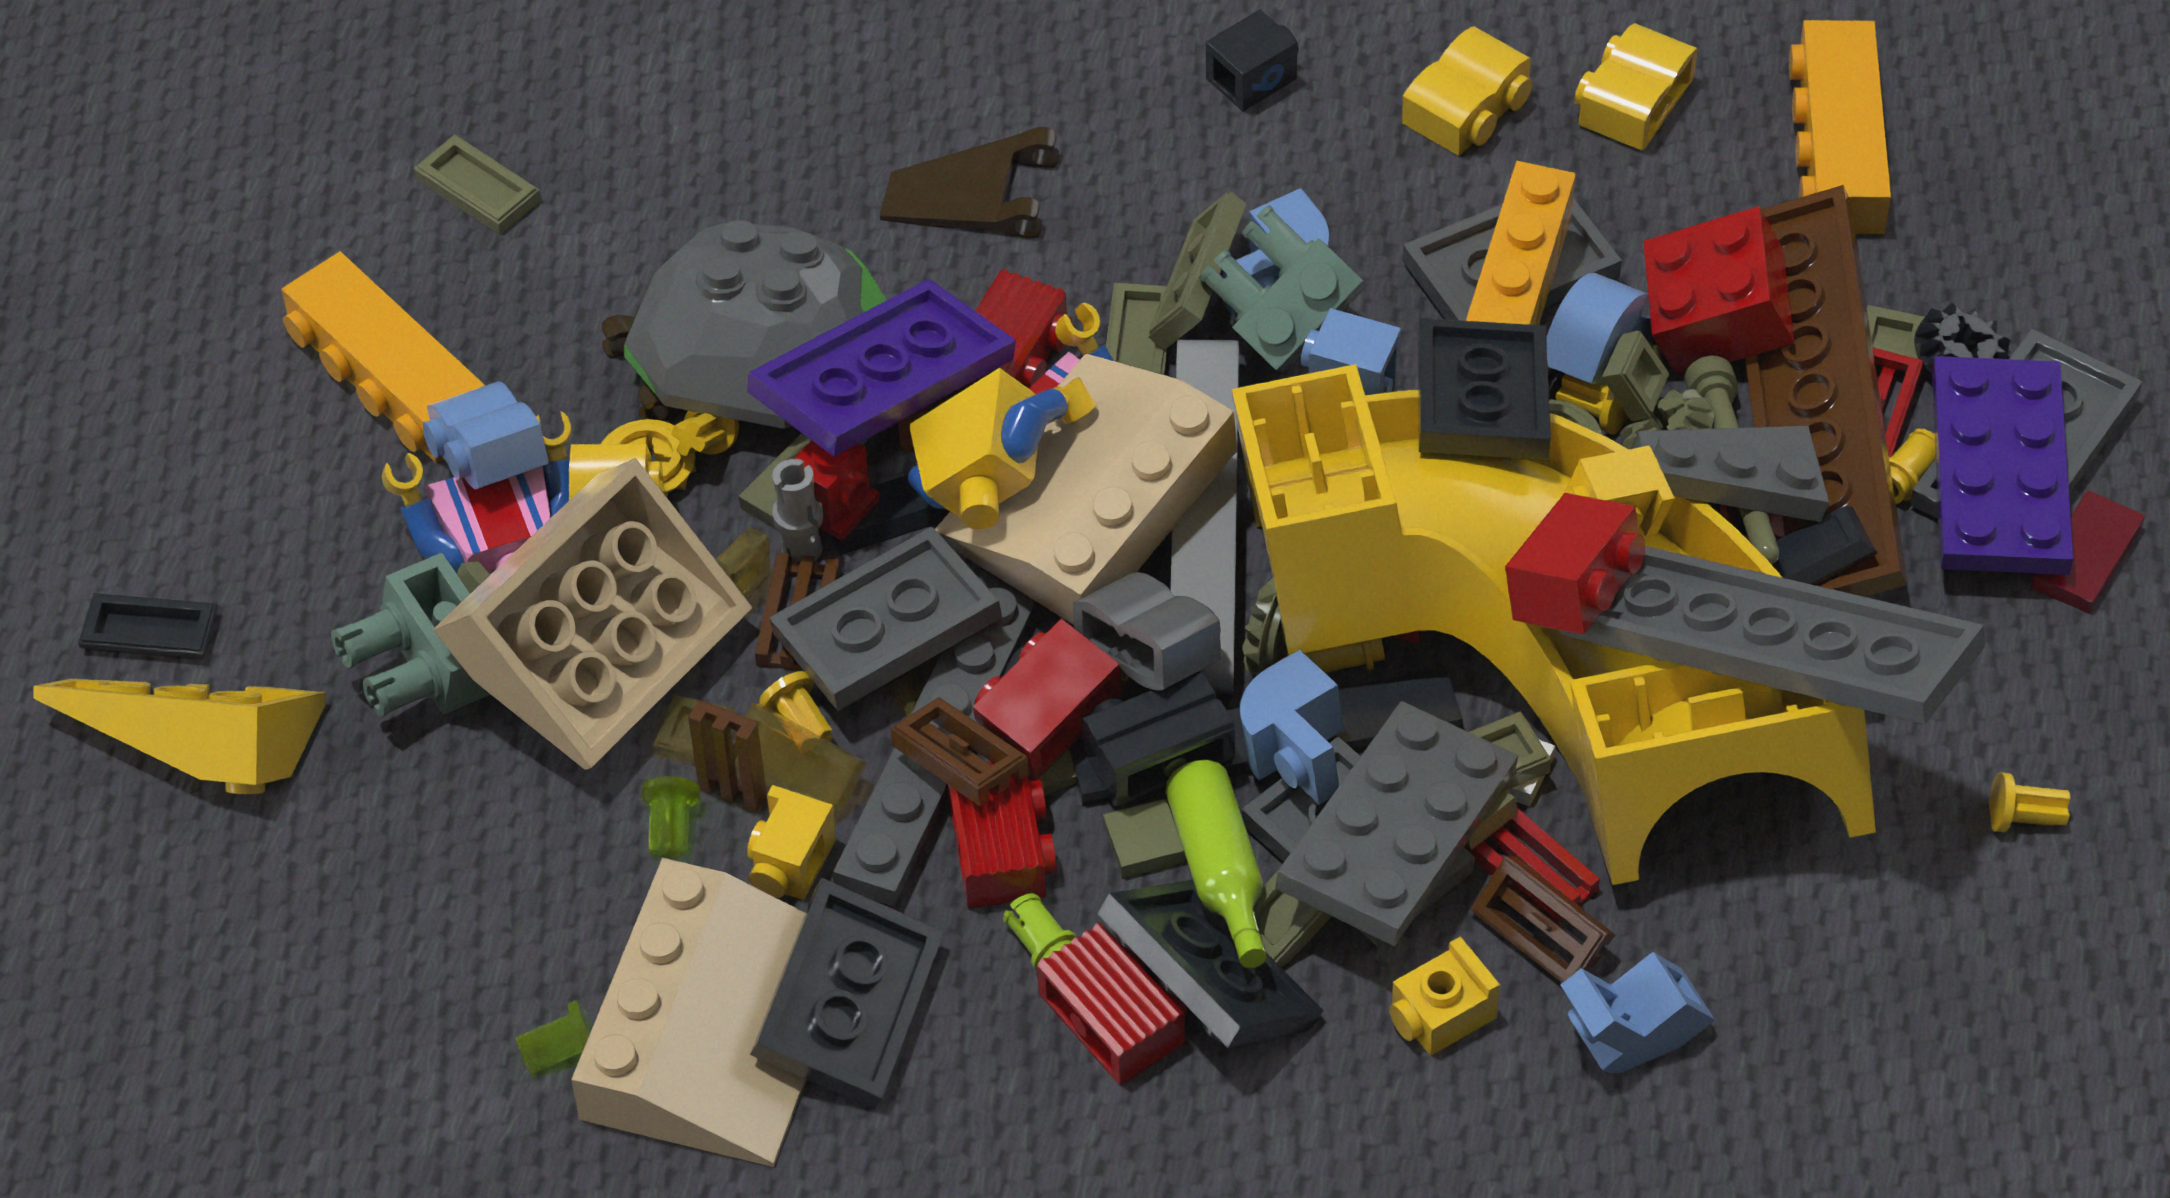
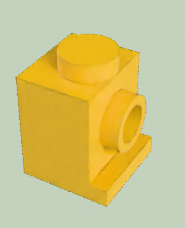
(1629, 479)
(791, 843)
(1439, 1018)

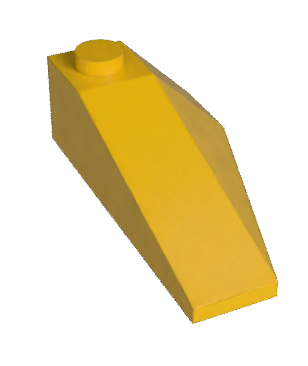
(221, 738)

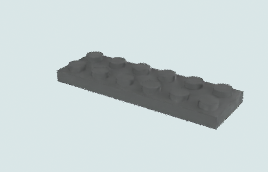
(1789, 635)

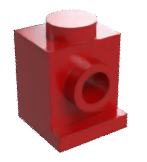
(840, 487)

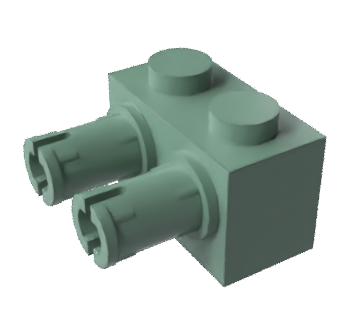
(1281, 315)
(410, 608)

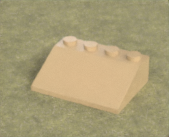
(1103, 486)
(595, 614)
(685, 1014)

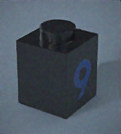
(1251, 60)

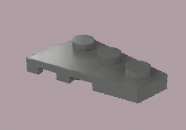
(1743, 468)

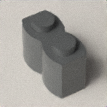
(1149, 630)

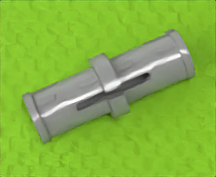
(796, 509)

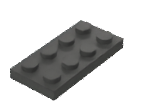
(2093, 406)
(1396, 823)

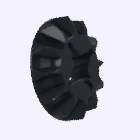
(1939, 329)

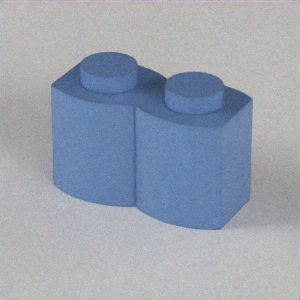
(485, 435)

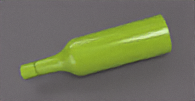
(1218, 851)

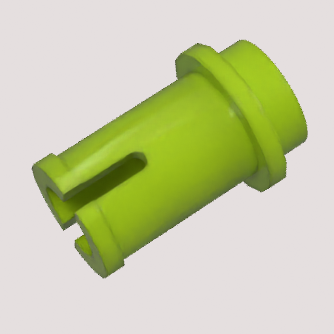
(1036, 927)

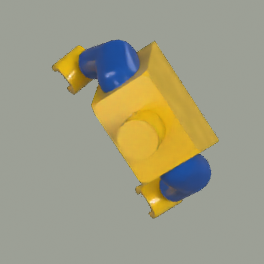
(986, 443)

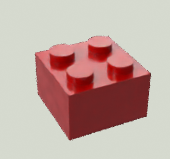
(1718, 290)

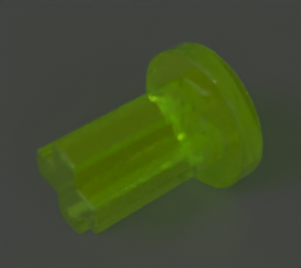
(669, 813)
(555, 1039)

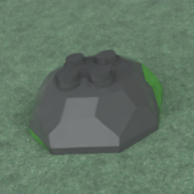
(734, 305)

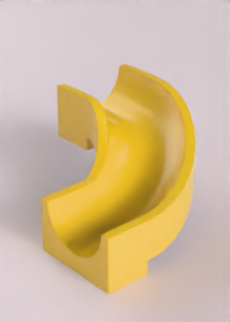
(1408, 540)

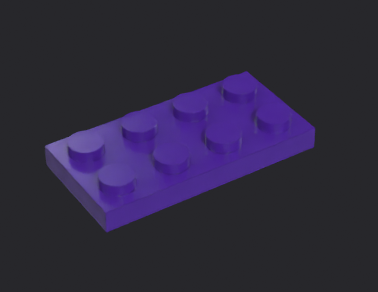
(880, 366)
(2001, 466)

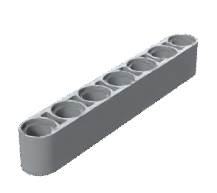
(1206, 534)

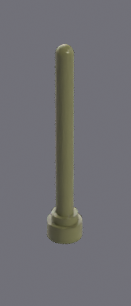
(1716, 381)

